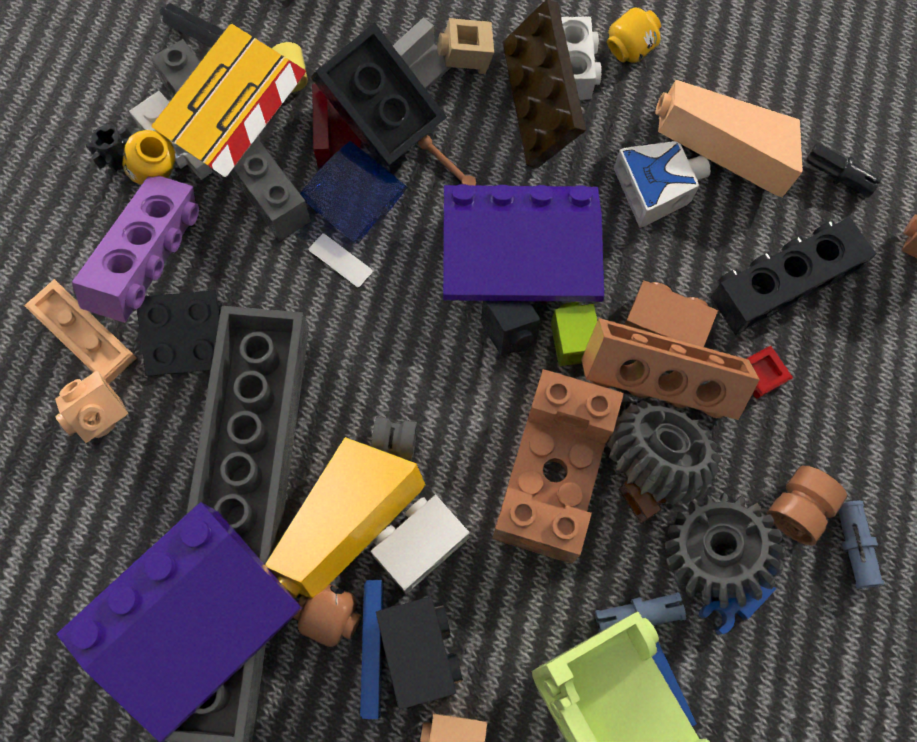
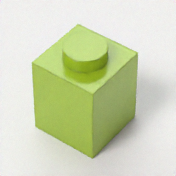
(571, 330)

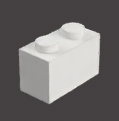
(419, 542)

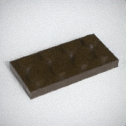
(543, 85)

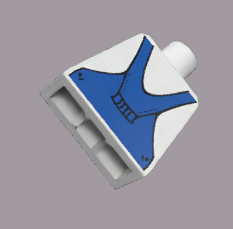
(658, 179)

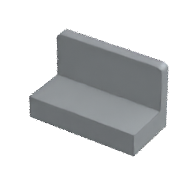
(421, 53)

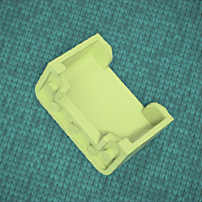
(613, 689)

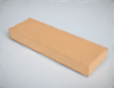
(80, 331)

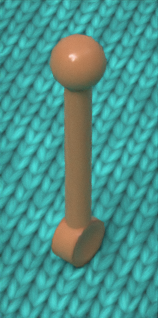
(426, 143)

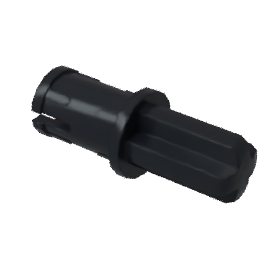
(843, 170)

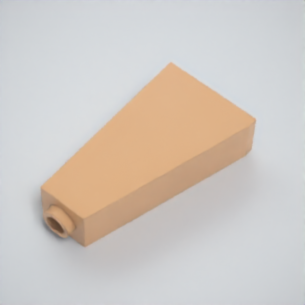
(734, 134)

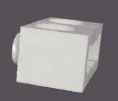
(582, 46)

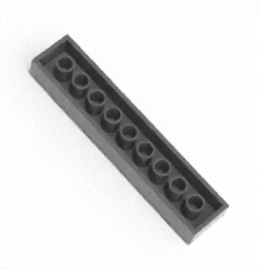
(246, 471)

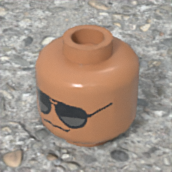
(328, 616)

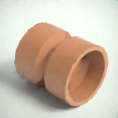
(808, 503)

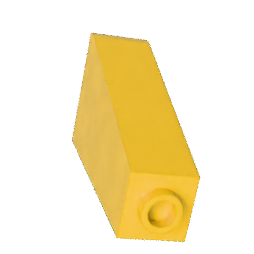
(343, 515)

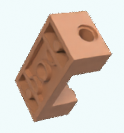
(564, 426)

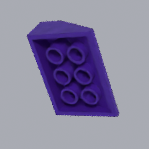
(522, 243)
(179, 621)

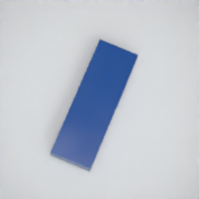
(371, 651)

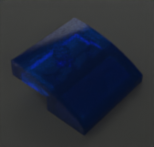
(352, 191)

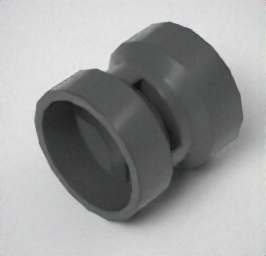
(403, 439)

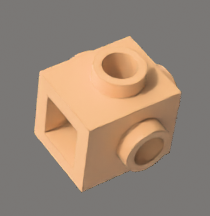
(89, 407)

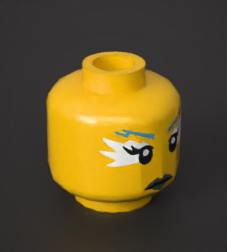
(634, 35)
(148, 155)

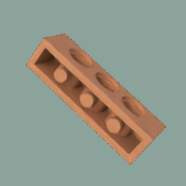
(730, 376)

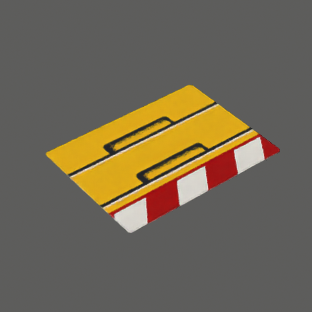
(228, 99)

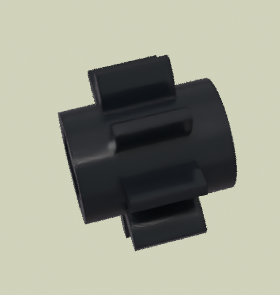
(108, 146)

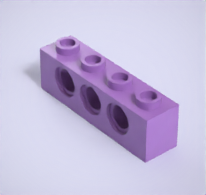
(136, 248)

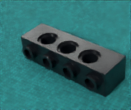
(841, 245)

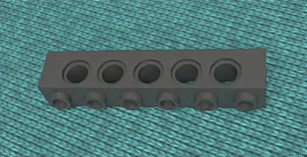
(256, 171)

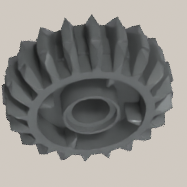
(664, 452)
(732, 575)

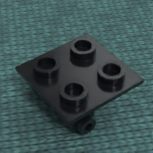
(179, 331)

